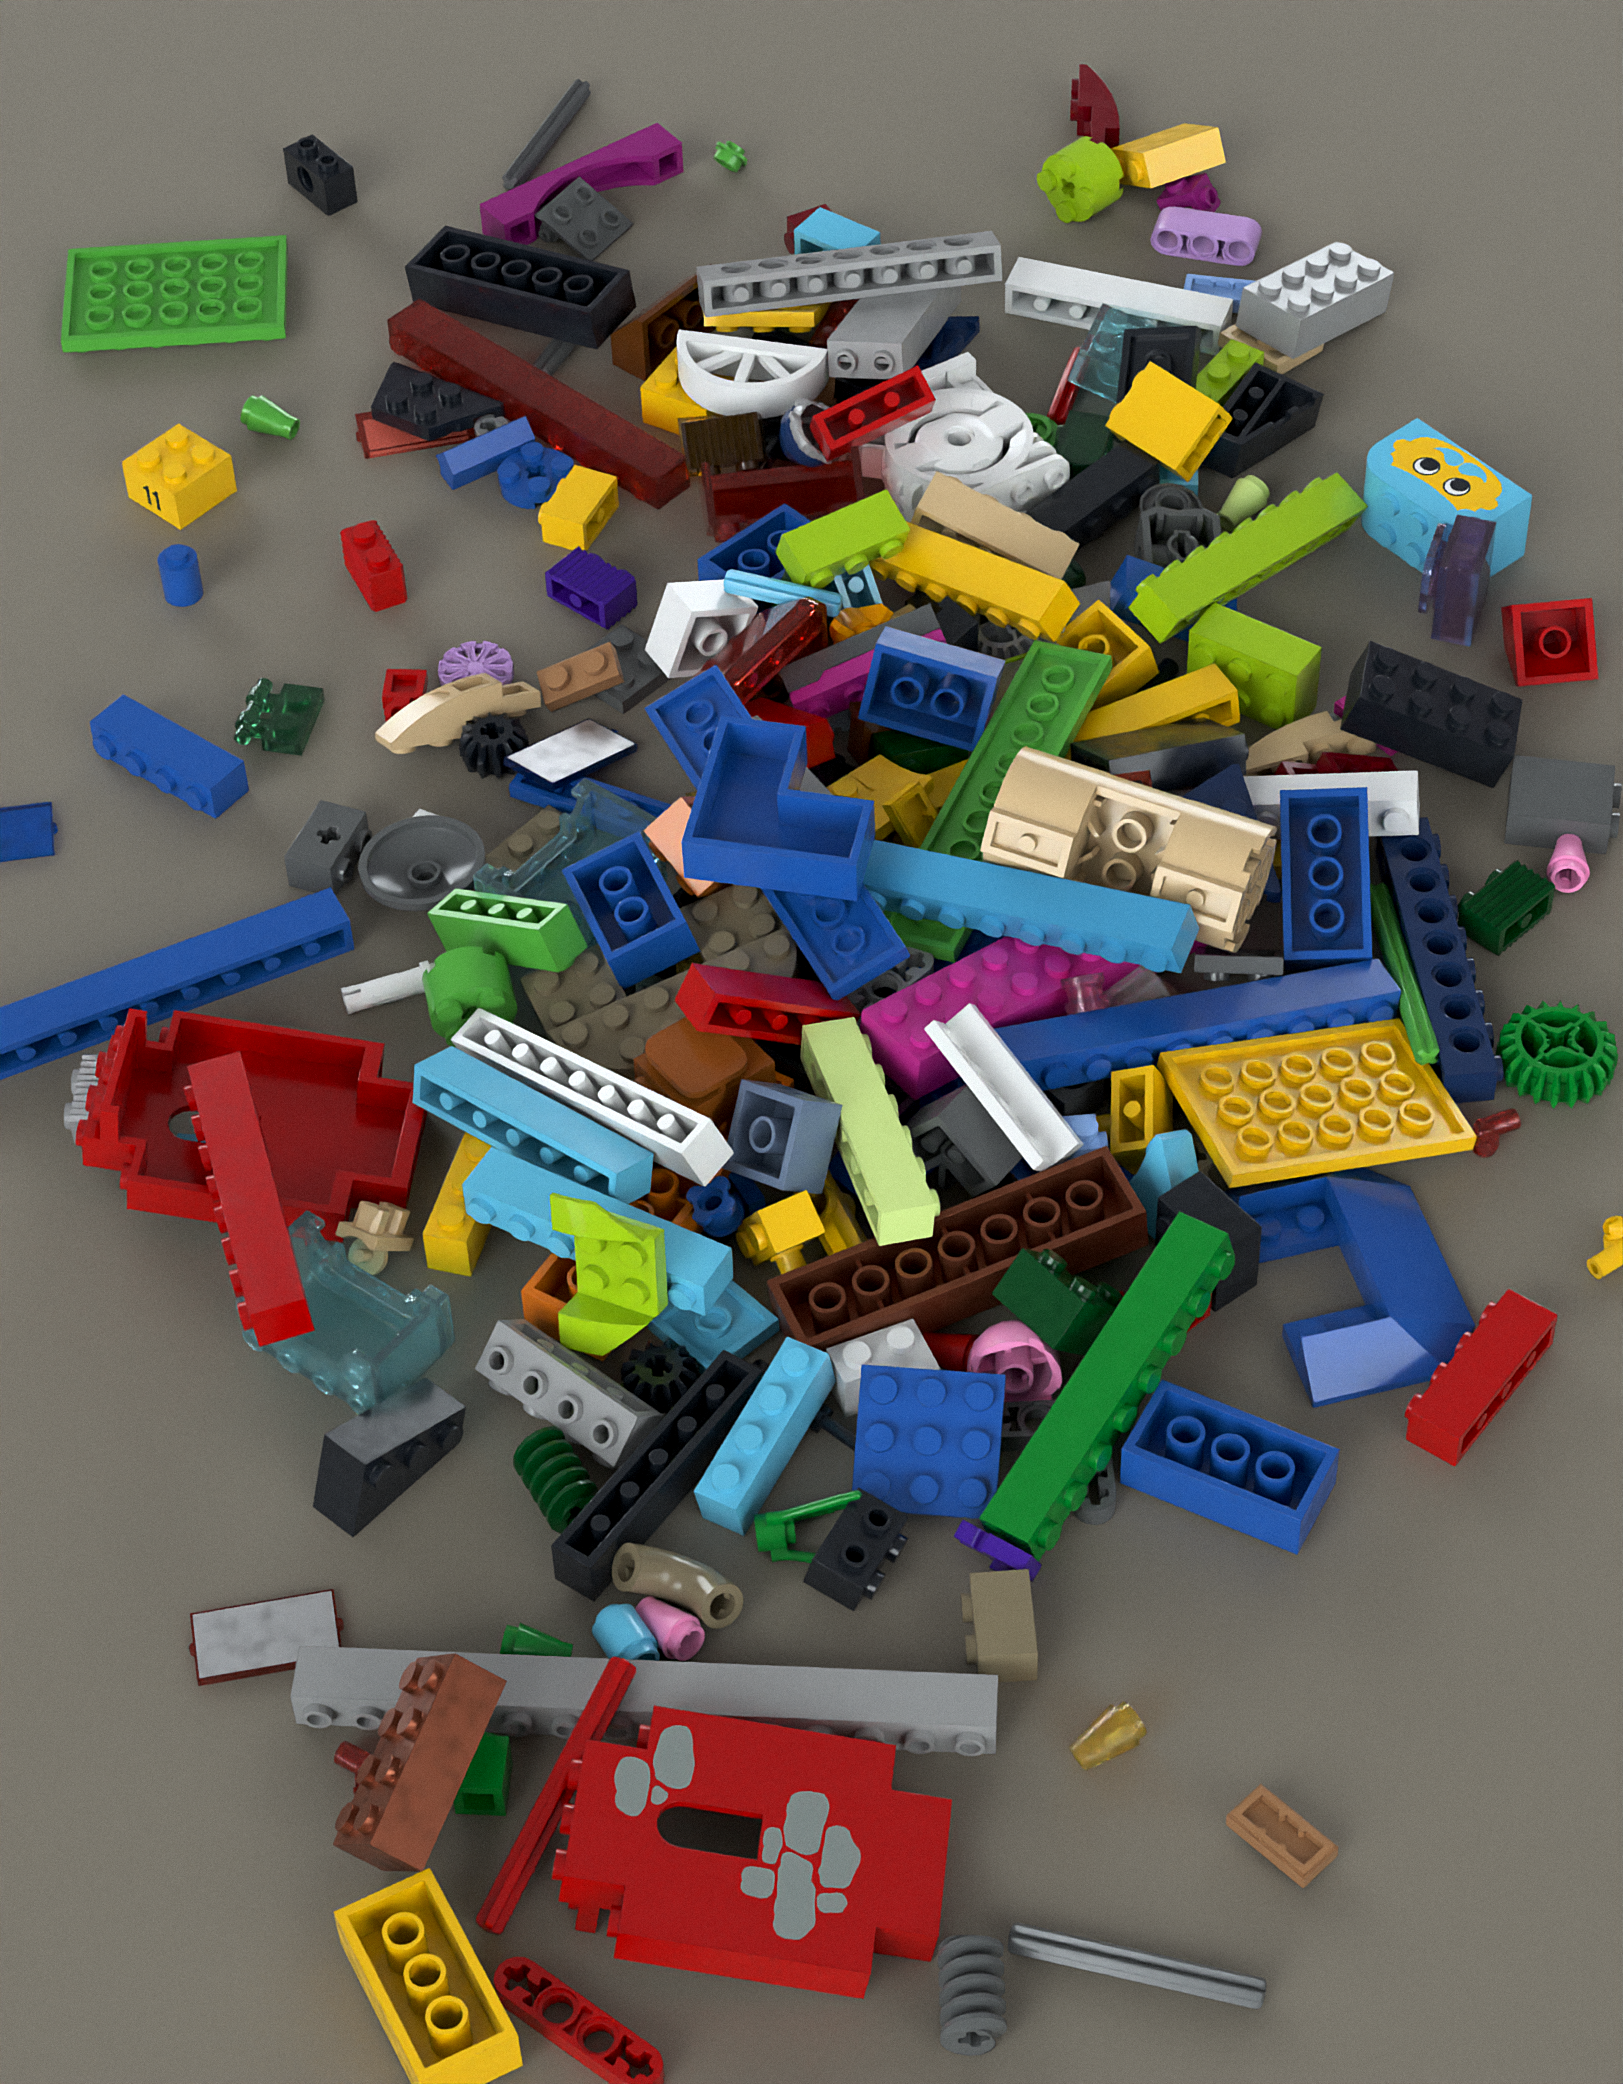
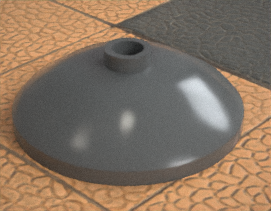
(420, 862)

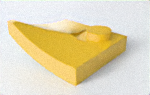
(878, 782)

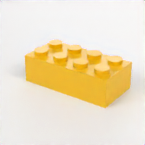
(428, 1985)

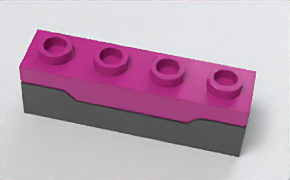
(839, 673)

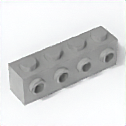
(566, 1391)

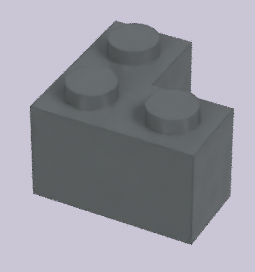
(964, 1139)

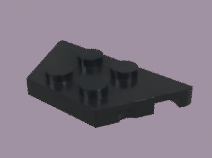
(428, 404)

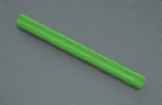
(1402, 971)

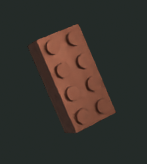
(418, 1762)

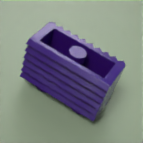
(592, 587)

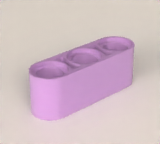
(1206, 236)

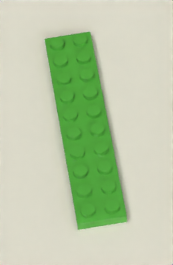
(1037, 711)

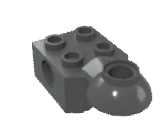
(1172, 524)

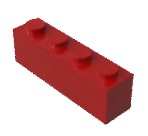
(756, 1003)
(1479, 1376)

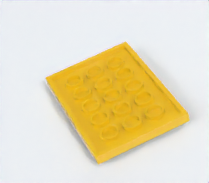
(1314, 1102)

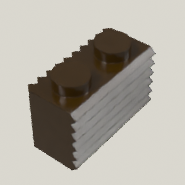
(725, 443)

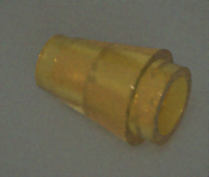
(1108, 1736)

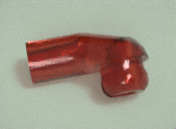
(1490, 1128)

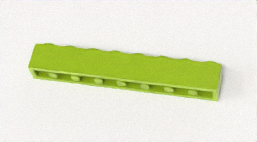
(1246, 556)

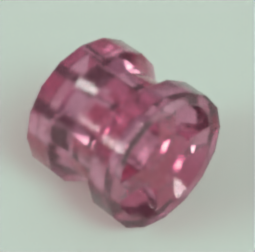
(1084, 993)

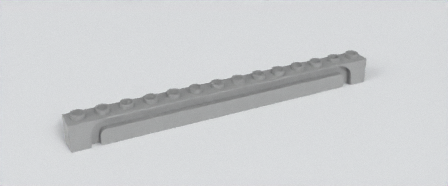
(549, 1693)

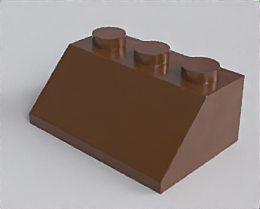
(652, 334)

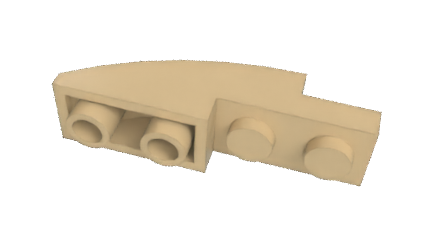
(444, 711)
(1303, 743)

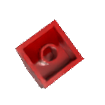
(1550, 641)

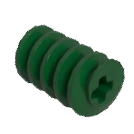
(554, 1476)

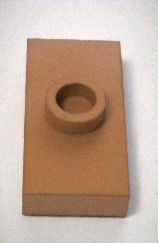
(1282, 1835)

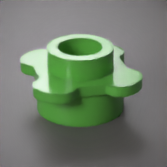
(730, 156)

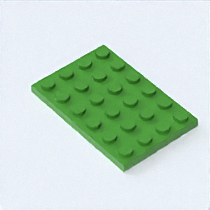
(175, 294)

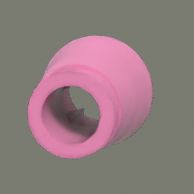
(1568, 864)
(676, 1631)

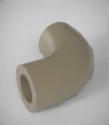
(679, 1581)

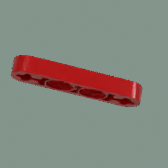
(573, 2032)

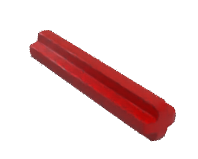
(1065, 394)

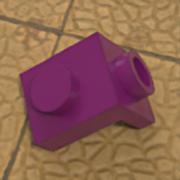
(1190, 191)

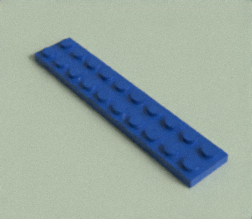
(838, 937)

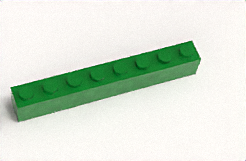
(1109, 1386)

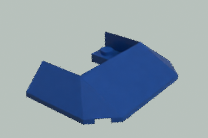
(1408, 1292)

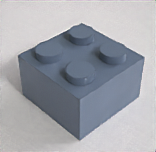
(782, 1136)

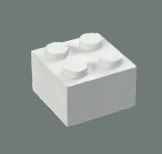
(695, 625)

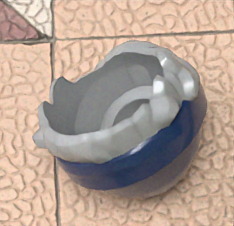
(796, 437)

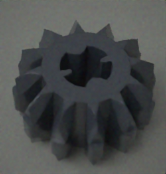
(490, 740)
(659, 1375)

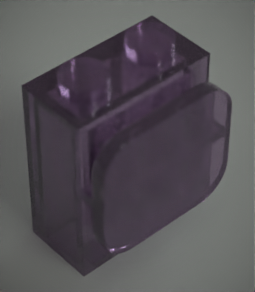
(1457, 578)

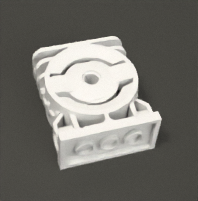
(968, 437)

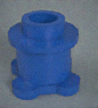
(715, 1208)

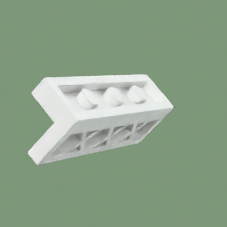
(1005, 1088)

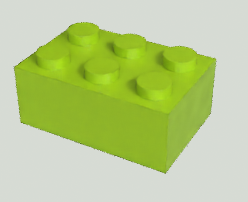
(1266, 665)

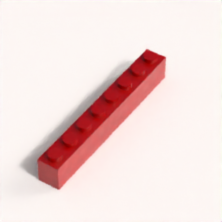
(249, 1201)

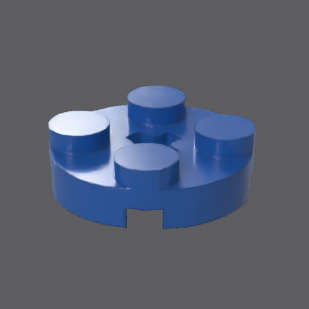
(529, 462)

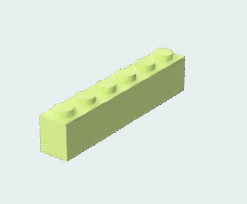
(869, 1132)

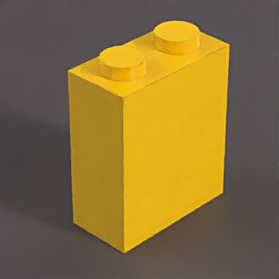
(1169, 155)
(1169, 420)

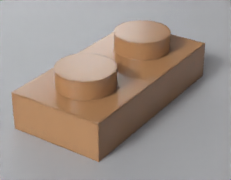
(580, 676)

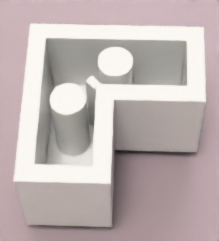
(892, 1346)

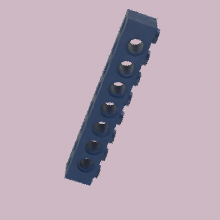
(1444, 973)

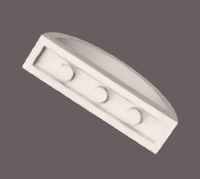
(787, 369)

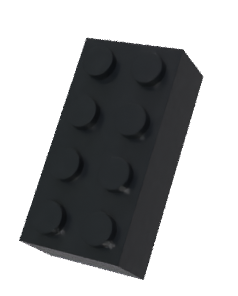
(1431, 714)

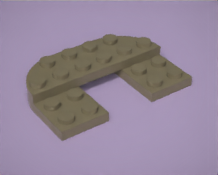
(595, 1019)

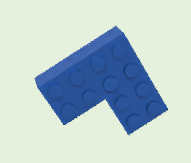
(763, 831)

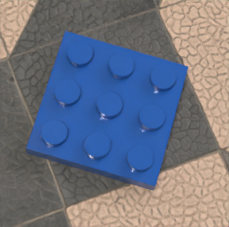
(929, 1439)

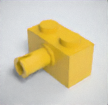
(1138, 1112)
(780, 1232)

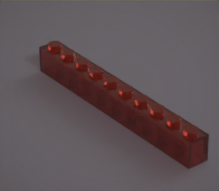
(553, 409)

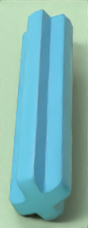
(777, 590)

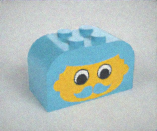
(1429, 480)

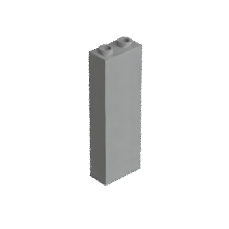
(888, 332)

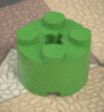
(462, 984)

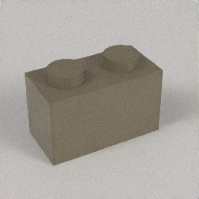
(1001, 1625)

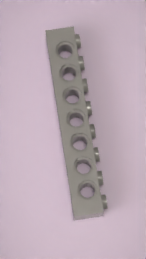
(849, 273)

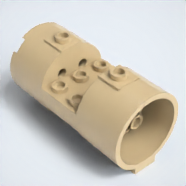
(1132, 839)

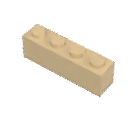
(988, 525)

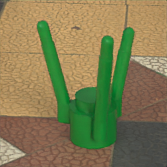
(777, 1528)

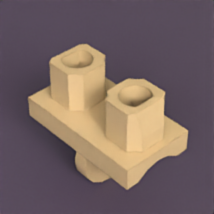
(378, 1231)

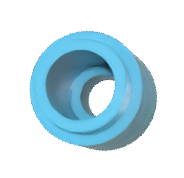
(624, 1634)

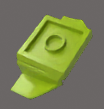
(617, 1275)

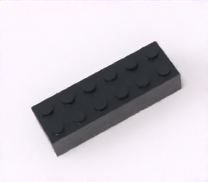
(521, 286)

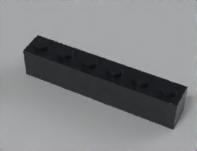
(654, 1476)

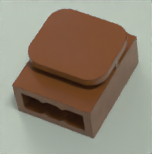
(701, 1068)

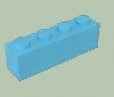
(765, 1436)

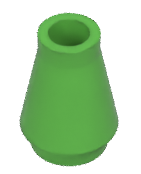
(266, 417)

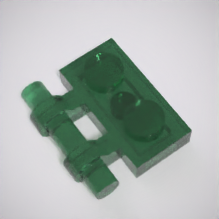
(290, 721)

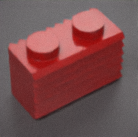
(374, 565)

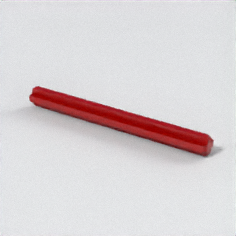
(550, 1803)

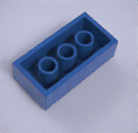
(1325, 877)
(1229, 1466)

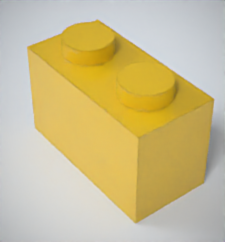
(579, 508)

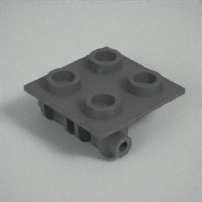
(582, 220)

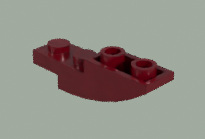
(1094, 108)

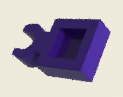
(1003, 1555)

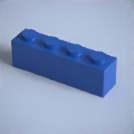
(169, 756)

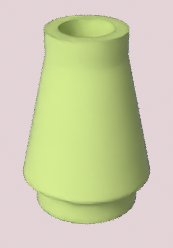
(1245, 499)

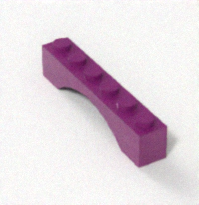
(634, 160)

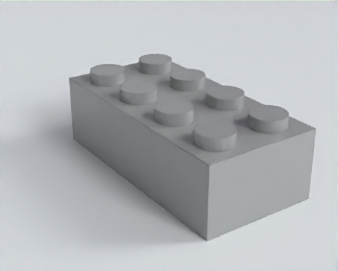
(1314, 299)

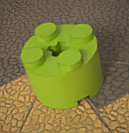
(1081, 179)

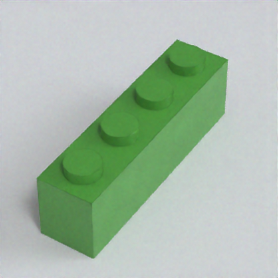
(521, 929)

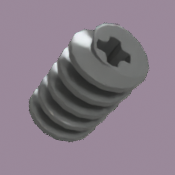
(971, 1993)

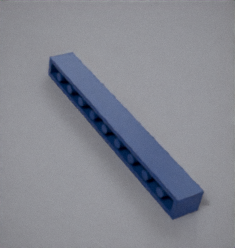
(173, 979)
(1132, 1035)

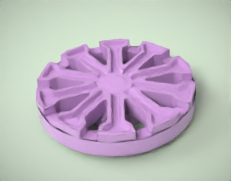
(474, 665)

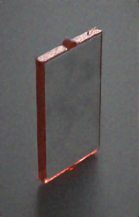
(261, 1635)

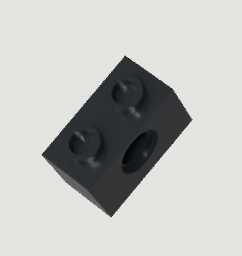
(320, 175)

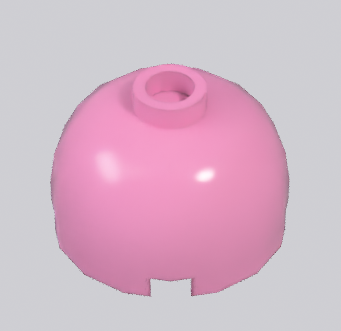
(1020, 1354)

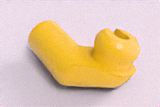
(1612, 1255)

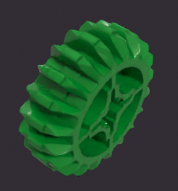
(1557, 1054)

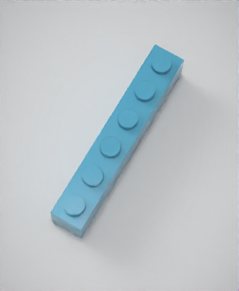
(530, 1125)
(517, 1200)

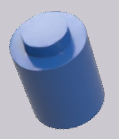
(180, 575)

